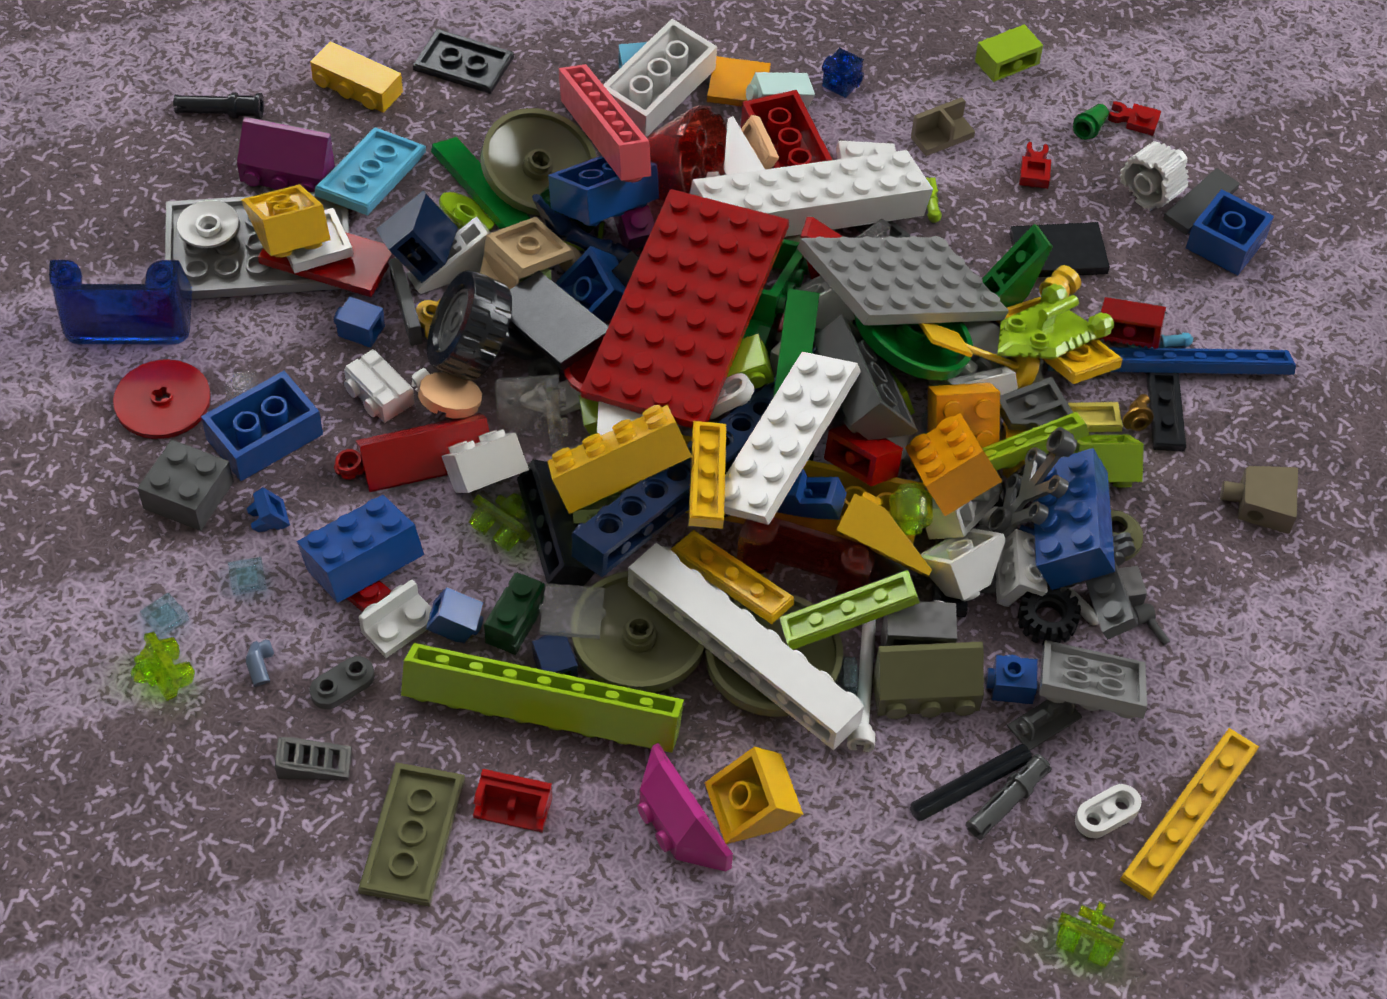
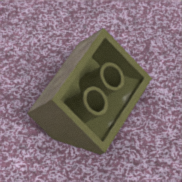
(929, 679)

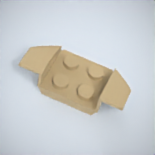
(524, 251)

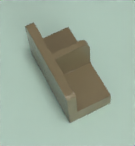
(941, 127)

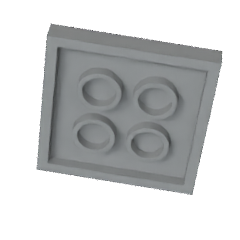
(1093, 680)

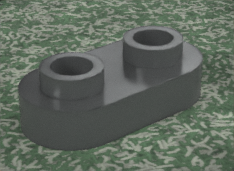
(343, 682)

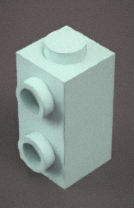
(768, 84)

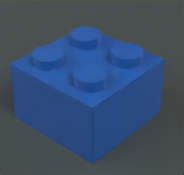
(1229, 232)

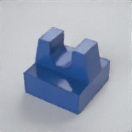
(270, 511)

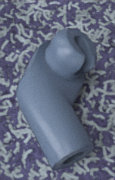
(255, 661)

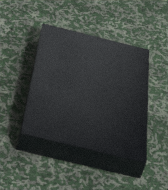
(463, 61)
(1073, 245)

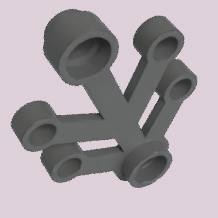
(1030, 486)

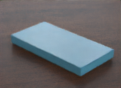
(370, 171)

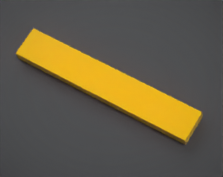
(1189, 814)

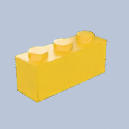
(356, 77)

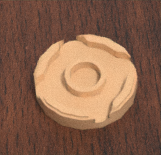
(449, 395)

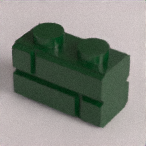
(514, 613)

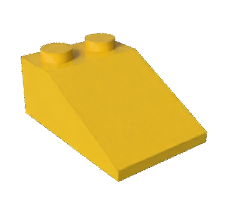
(287, 220)
(873, 526)

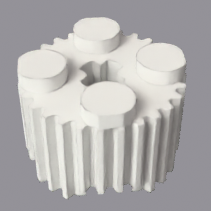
(1155, 175)

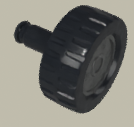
(473, 327)

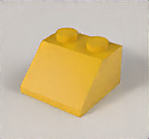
(753, 796)

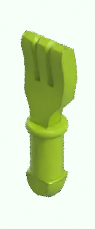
(934, 213)

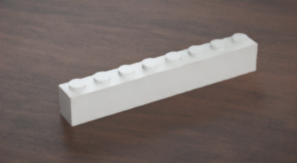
(746, 645)

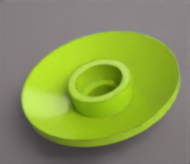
(463, 209)

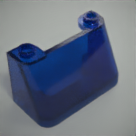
(123, 312)

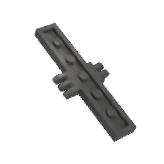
(1110, 595)

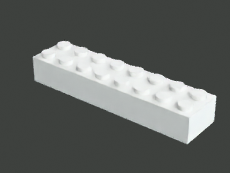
(832, 191)

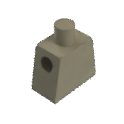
(1265, 496)

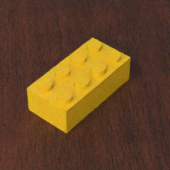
(618, 458)

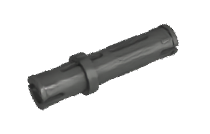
(1018, 786)

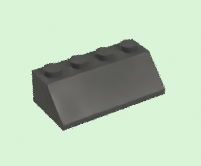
(874, 401)

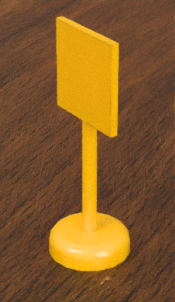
(1025, 367)

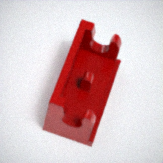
(512, 800)

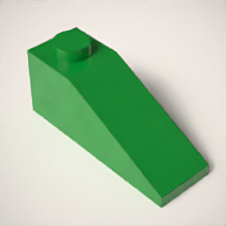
(1019, 268)

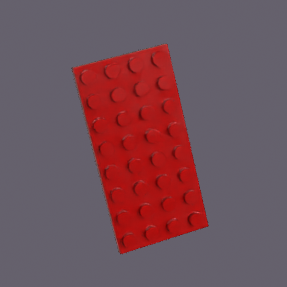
(685, 308)

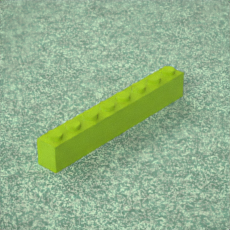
(541, 697)

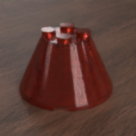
(688, 149)

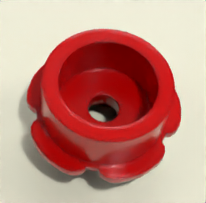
(345, 458)

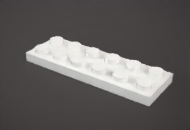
(787, 436)

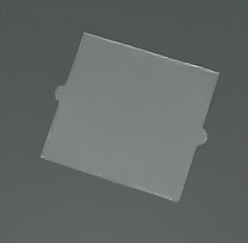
(572, 611)

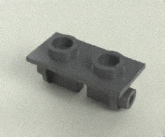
(1043, 722)

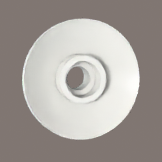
(208, 224)

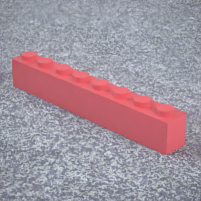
(605, 123)

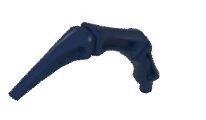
(571, 232)

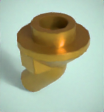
(1139, 414)

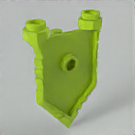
(1050, 327)

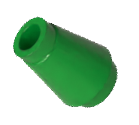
(1090, 122)

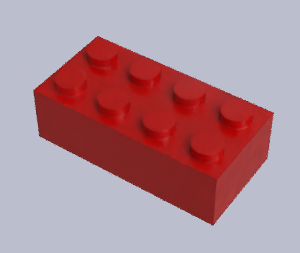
(788, 128)

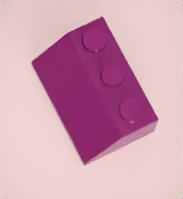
(283, 155)

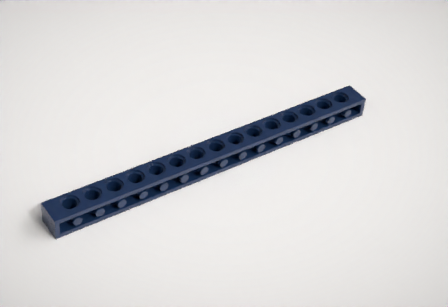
(659, 499)

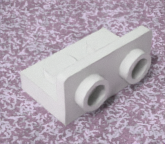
(1017, 569)
(395, 619)

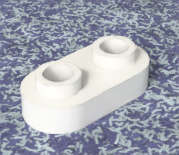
(735, 392)
(1106, 812)

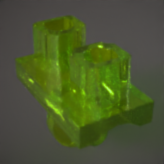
(510, 530)
(157, 666)
(1104, 942)

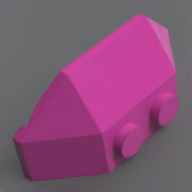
(679, 817)

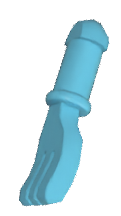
(1183, 339)

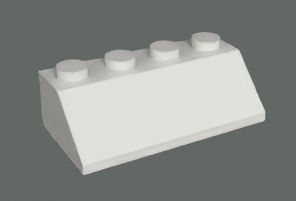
(662, 75)

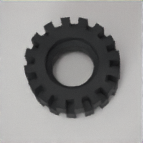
(1047, 630)

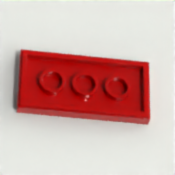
(356, 274)

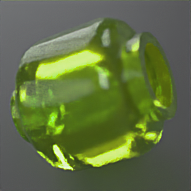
(911, 508)

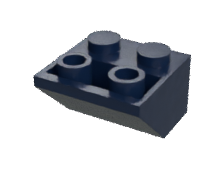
(419, 236)

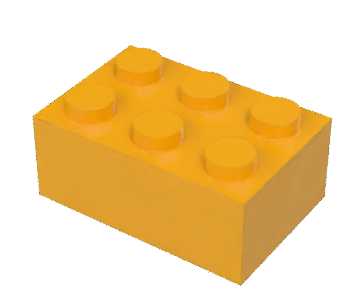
(952, 464)

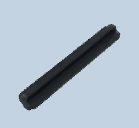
(970, 782)

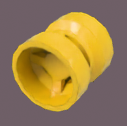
(1063, 276)

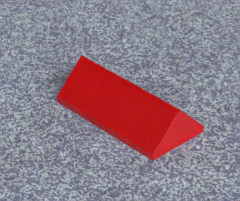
(415, 452)

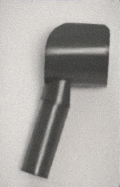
(1146, 614)

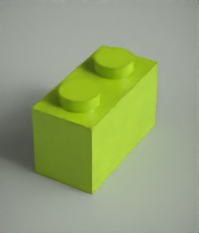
(1008, 53)

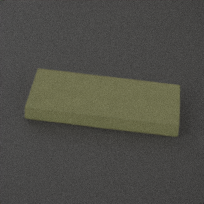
(412, 834)

